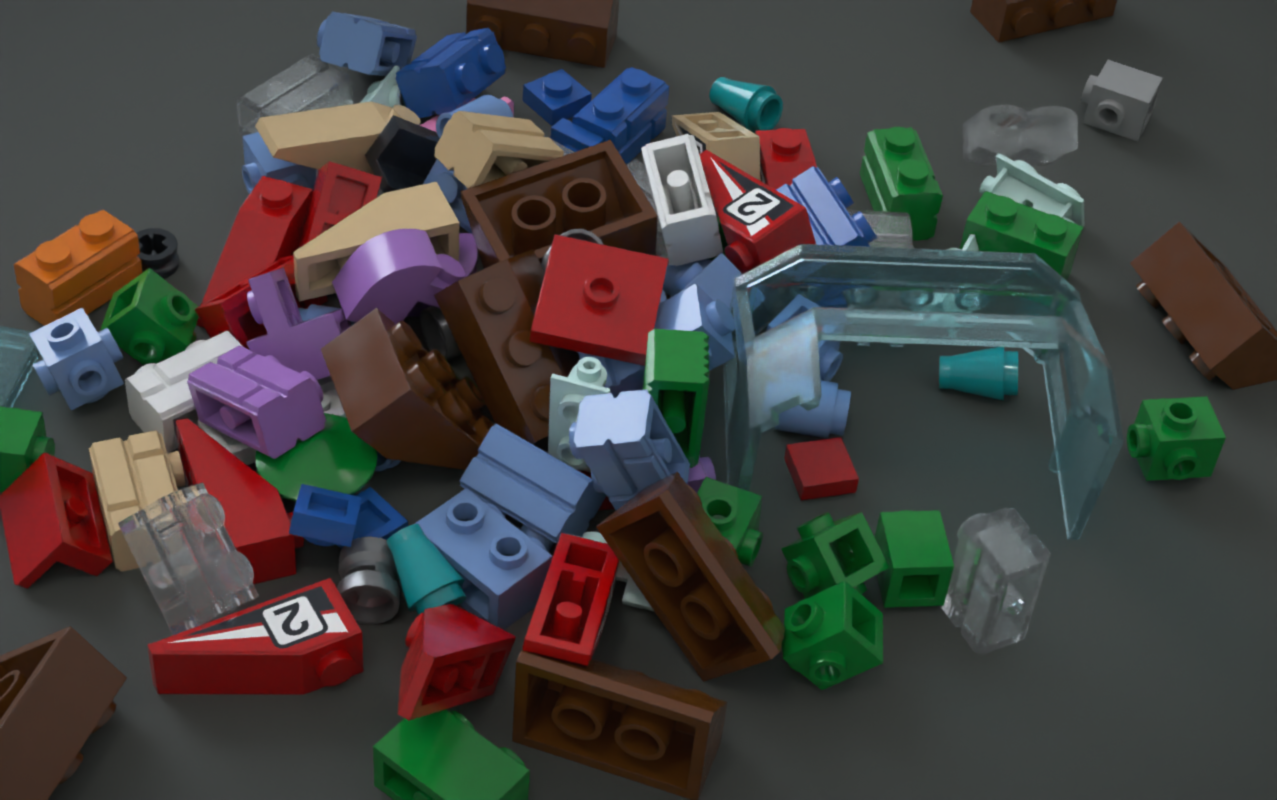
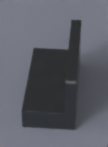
(402, 154)

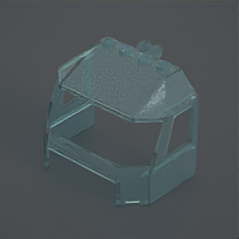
(920, 300)

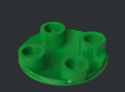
(326, 460)

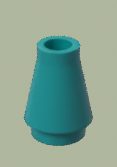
(750, 104)
(981, 372)
(423, 571)

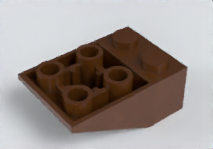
(404, 396)

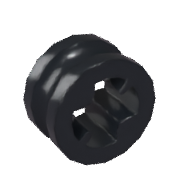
(163, 251)

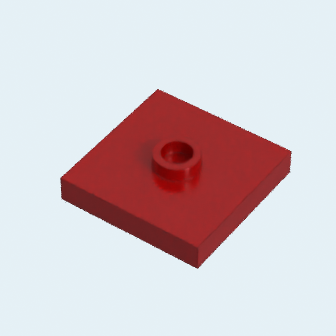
(598, 300)

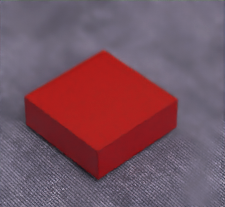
(821, 468)

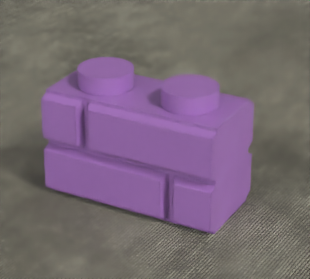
(257, 401)

